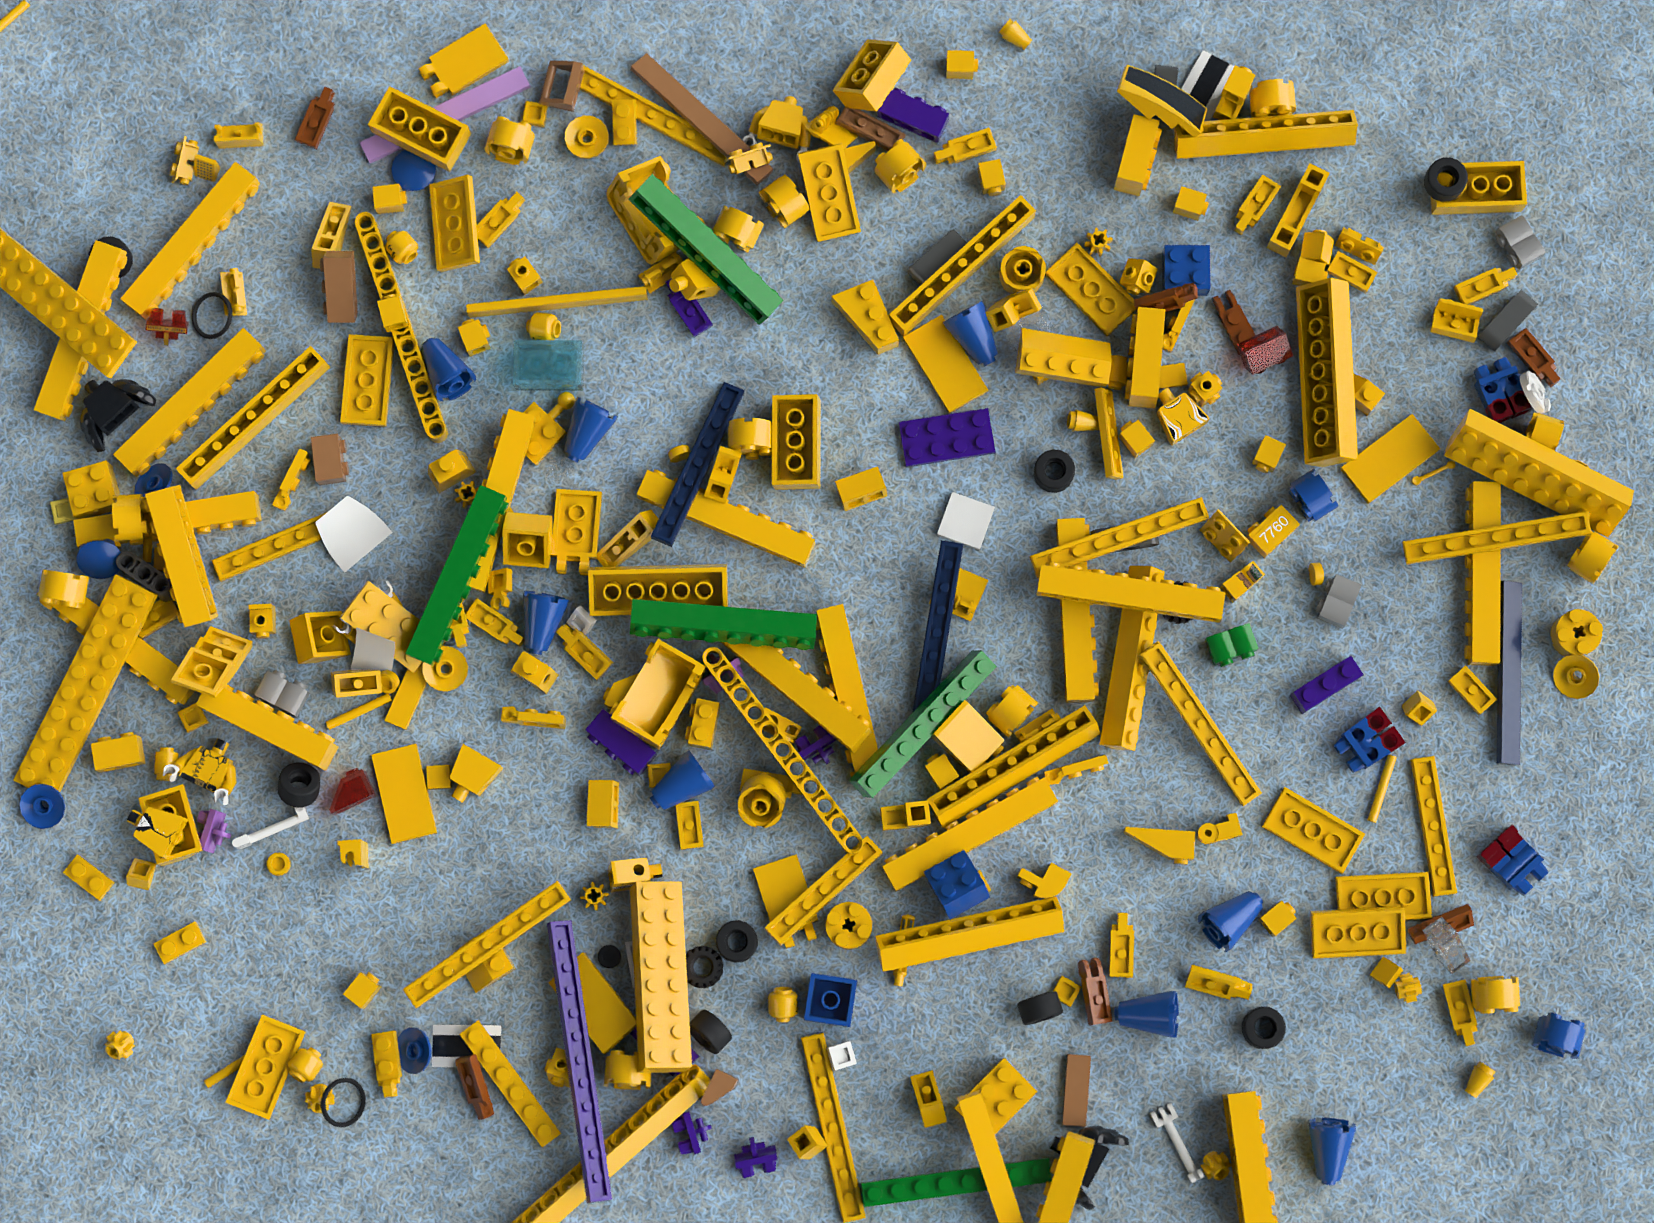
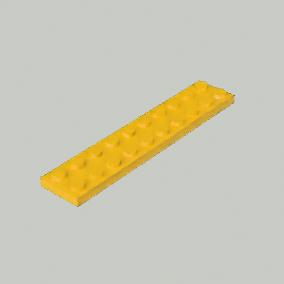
(62, 308)
(86, 684)

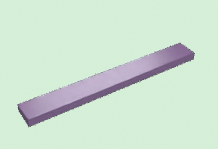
(459, 107)

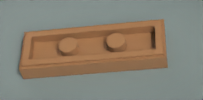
(869, 128)
(1076, 1090)

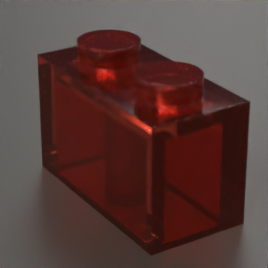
(1265, 350)

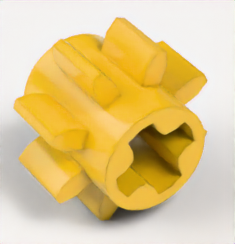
(1101, 246)
(466, 489)
(600, 900)
(1407, 988)
(119, 1045)
(314, 1098)
(1216, 1165)

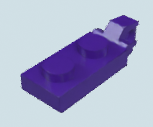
(689, 312)

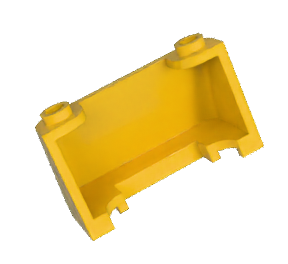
(646, 236)
(658, 694)

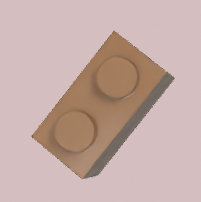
(329, 459)

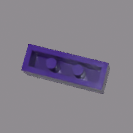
(914, 115)
(1326, 684)
(620, 743)

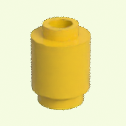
(1118, 372)
(164, 757)

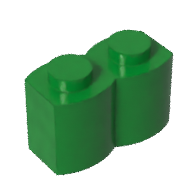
(1231, 645)

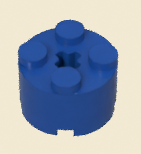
(1313, 496)
(1559, 1036)

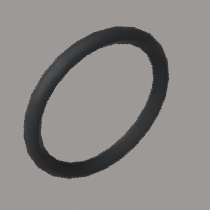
(194, 315)
(324, 1097)

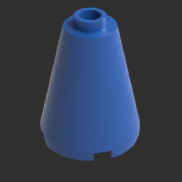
(974, 333)
(446, 371)
(586, 429)
(541, 619)
(681, 783)
(1230, 919)
(1150, 1014)
(1330, 1147)

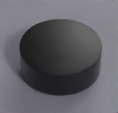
(609, 956)

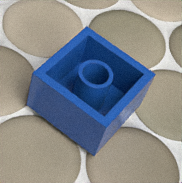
(1186, 265)
(956, 884)
(830, 1000)

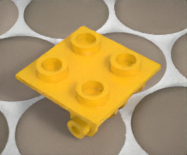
(825, 128)
(1224, 536)
(968, 594)

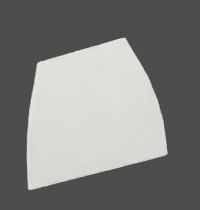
(351, 532)

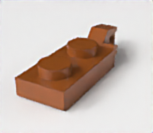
(316, 119)
(1169, 299)
(1534, 356)
(1458, 918)
(474, 1085)

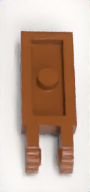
(1233, 320)
(1095, 992)

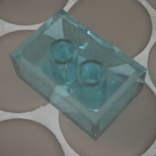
(548, 365)

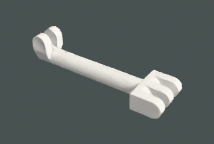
(247, 840)
(1166, 1120)

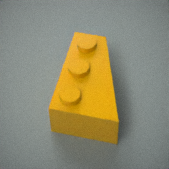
(868, 315)

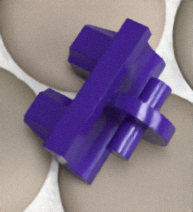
(807, 750)
(685, 1123)
(755, 1154)

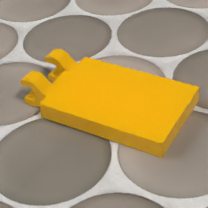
(464, 61)
(576, 528)
(781, 885)

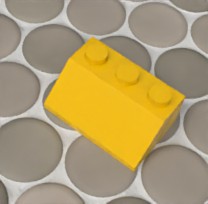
(176, 802)

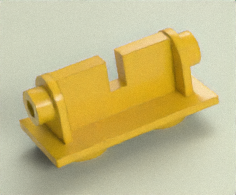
(757, 154)
(180, 169)
(1367, 250)
(658, 274)
(233, 290)
(1037, 725)

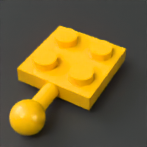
(546, 431)

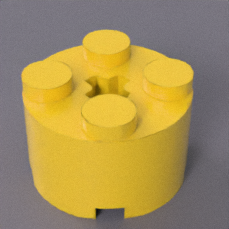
(1272, 98)
(510, 141)
(899, 166)
(784, 201)
(737, 227)
(1022, 258)
(1545, 430)
(750, 437)
(129, 517)
(1593, 557)
(63, 586)
(1588, 629)
(1011, 710)
(761, 800)
(854, 913)
(1495, 993)
(624, 1071)

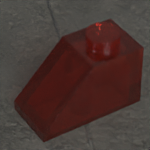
(352, 791)

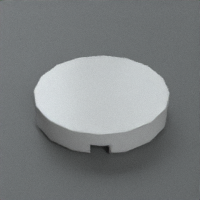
(1534, 392)

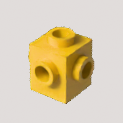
(1138, 276)
(1202, 395)
(557, 1069)

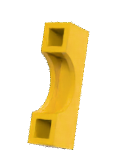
(1234, 93)
(1298, 210)

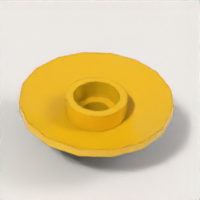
(583, 127)
(457, 670)
(1571, 685)

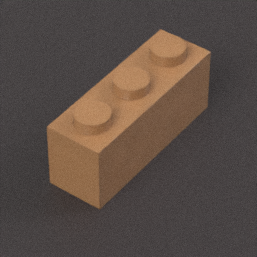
(339, 286)

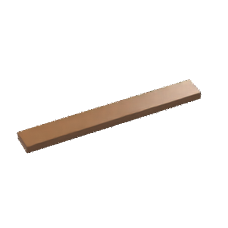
(695, 113)

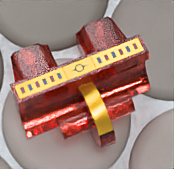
(165, 328)

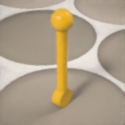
(1417, 480)

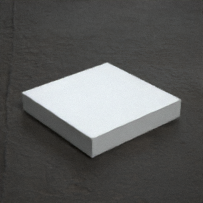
(965, 521)

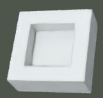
(581, 620)
(841, 1055)

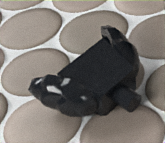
(109, 407)
(1098, 1154)

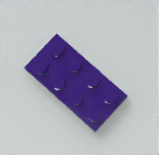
(947, 437)

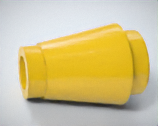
(1015, 34)
(1082, 421)
(1479, 1079)

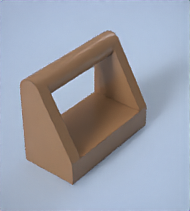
(569, 101)
(718, 1087)

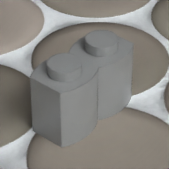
(1519, 242)
(1338, 601)
(282, 693)

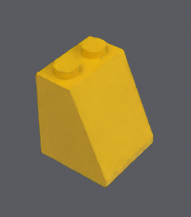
(968, 738)

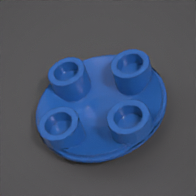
(412, 171)
(98, 559)

